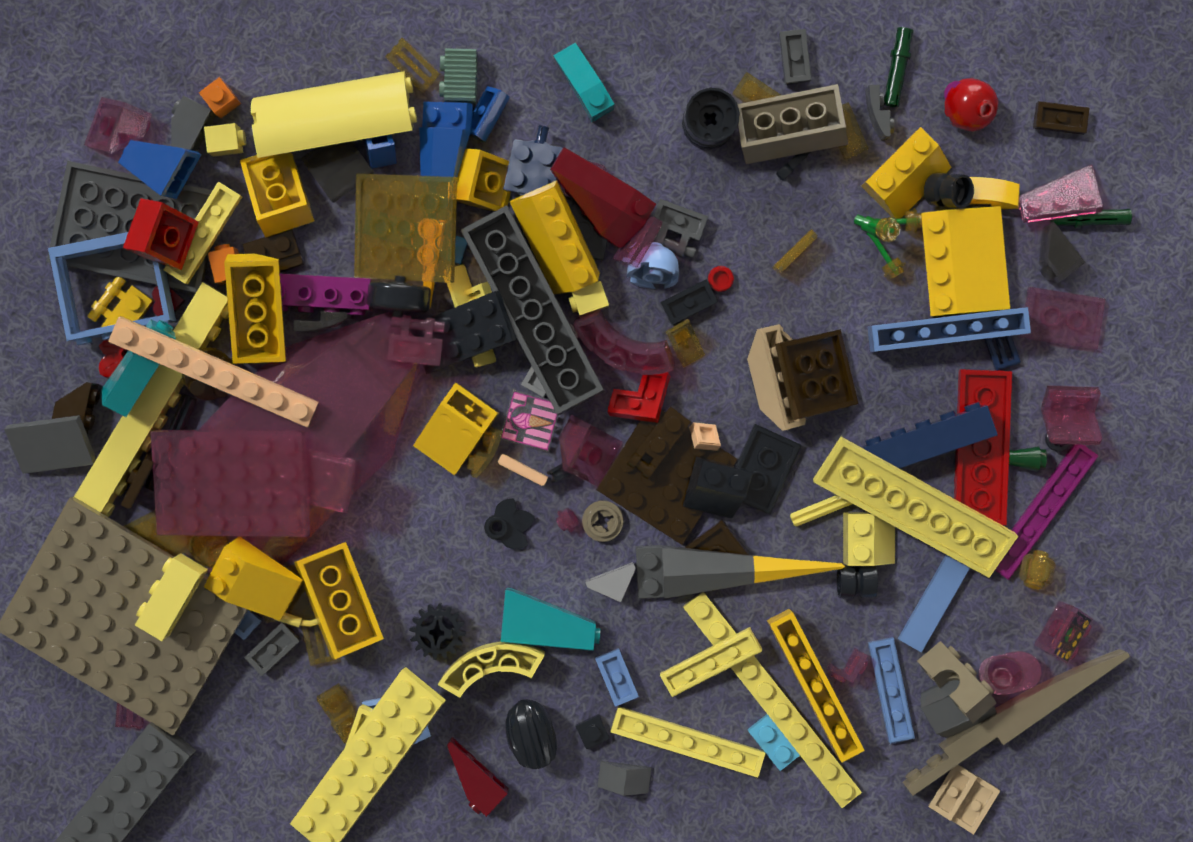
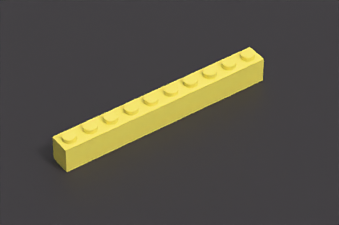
(133, 433)

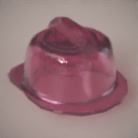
(1010, 672)

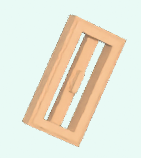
(522, 470)

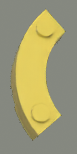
(489, 659)

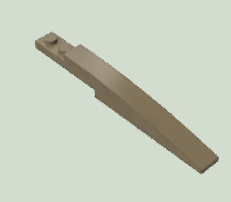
(1013, 718)

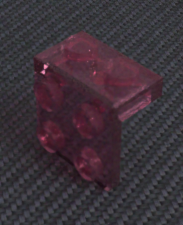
(1071, 415)

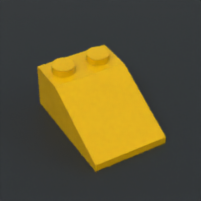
(276, 193)
(252, 580)

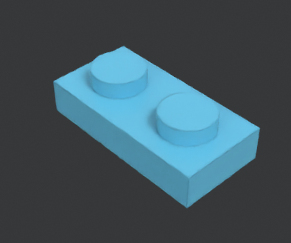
(773, 742)

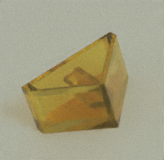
(684, 343)

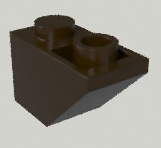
(79, 402)

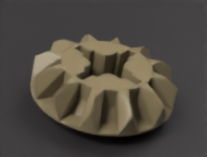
(598, 532)

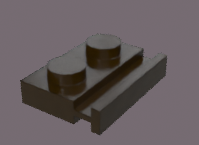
(278, 246)

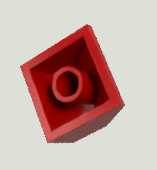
(161, 233)

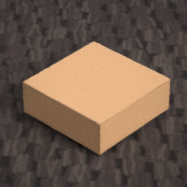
(705, 436)

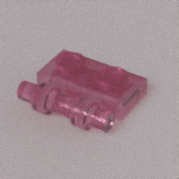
(416, 349)

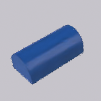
(487, 113)

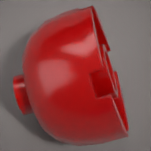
(971, 104)

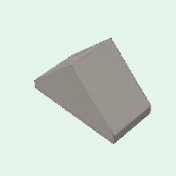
(612, 583)

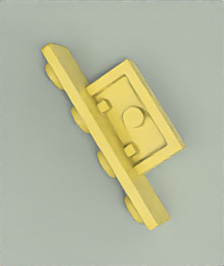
(463, 292)

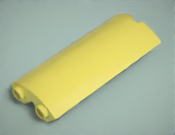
(332, 114)

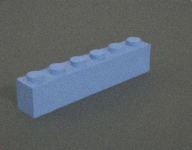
(949, 329)

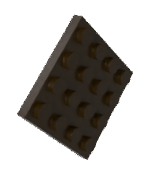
(661, 495)

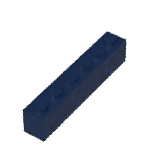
(934, 438)

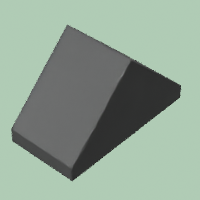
(624, 778)

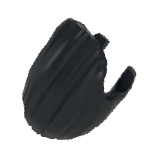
(531, 734)

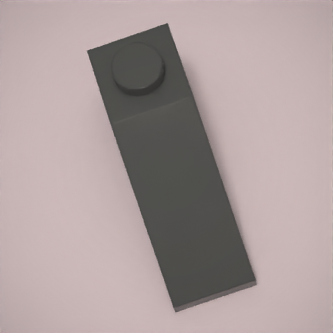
(189, 123)

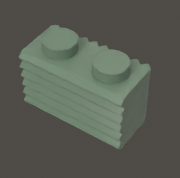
(459, 76)

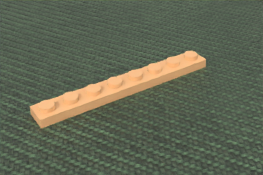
(213, 371)

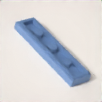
(933, 603)
(891, 690)

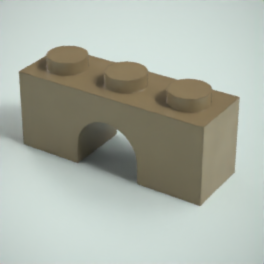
(971, 696)

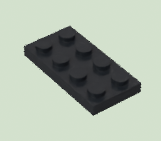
(471, 330)

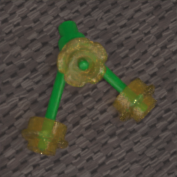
(888, 230)

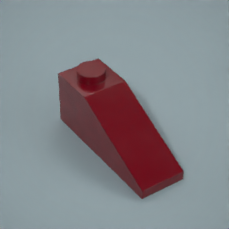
(479, 784)

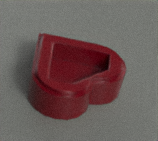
(177, 301)

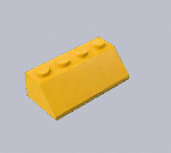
(555, 239)
(255, 308)

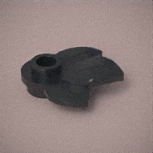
(513, 524)

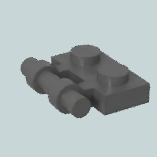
(680, 221)

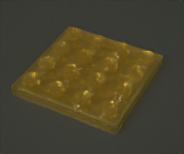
(405, 227)

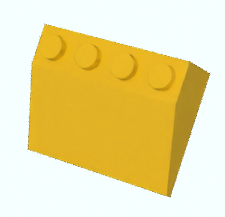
(965, 261)

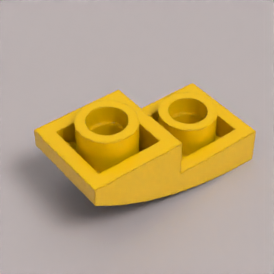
(996, 192)

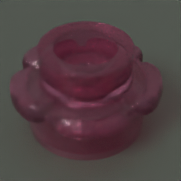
(567, 520)

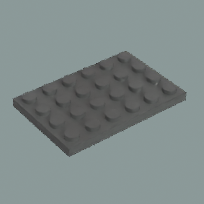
(103, 204)

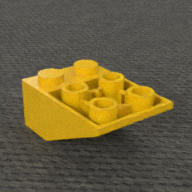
(455, 428)

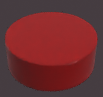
(720, 278)

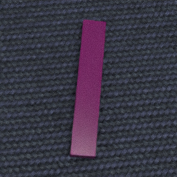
(1046, 505)

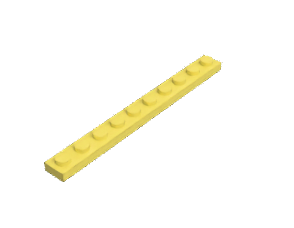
(777, 705)

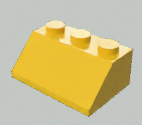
(902, 177)

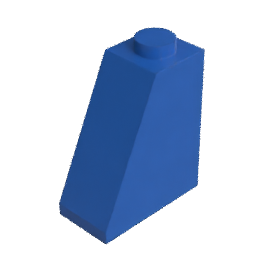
(160, 166)

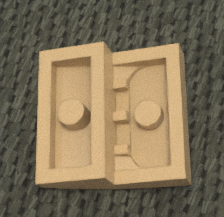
(964, 798)

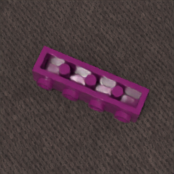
(324, 293)

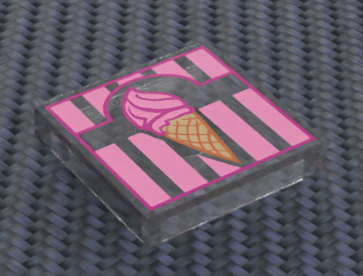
(529, 421)

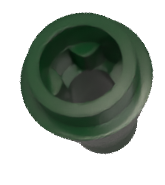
(1028, 458)

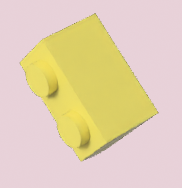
(867, 540)

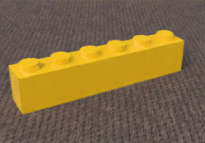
(815, 685)

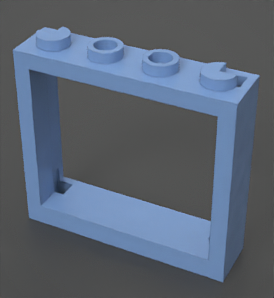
(65, 295)

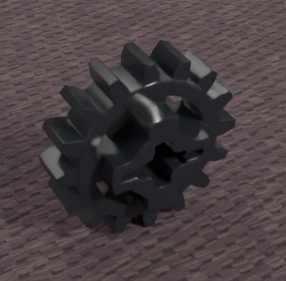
(449, 631)

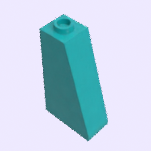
(132, 376)
(544, 624)

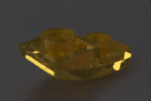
(480, 460)
(339, 710)

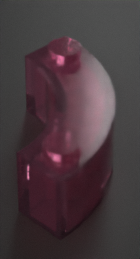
(620, 351)

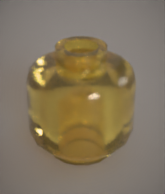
(1037, 570)

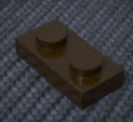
(1061, 118)

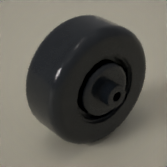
(398, 296)

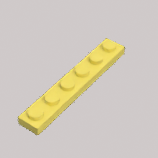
(688, 741)

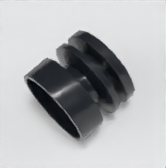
(707, 104)

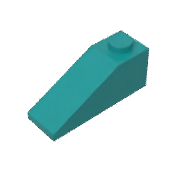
(584, 82)

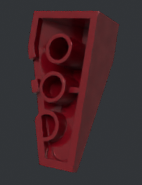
(608, 202)

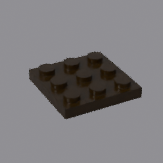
(816, 374)

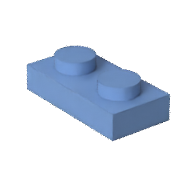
(617, 677)

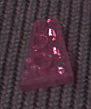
(1064, 197)

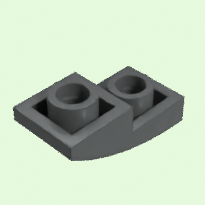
(879, 118)

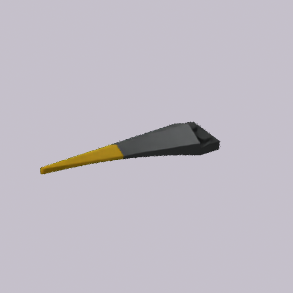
(684, 571)

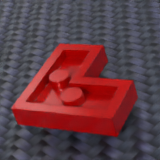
(645, 403)

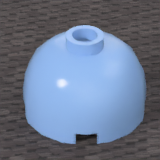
(657, 267)

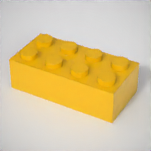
(339, 600)

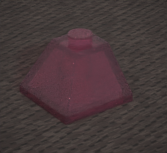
(116, 125)
(587, 450)

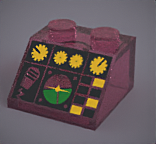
(1064, 632)

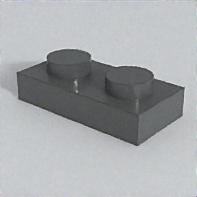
(795, 56)
(272, 648)

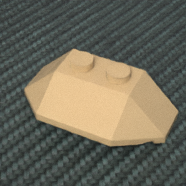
(768, 377)

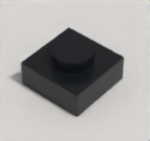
(592, 731)

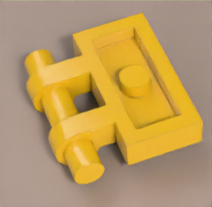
(131, 306)

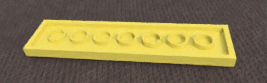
(915, 507)
(368, 759)

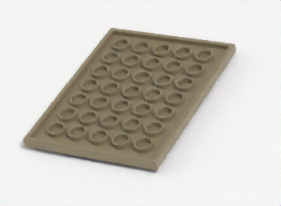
(82, 617)

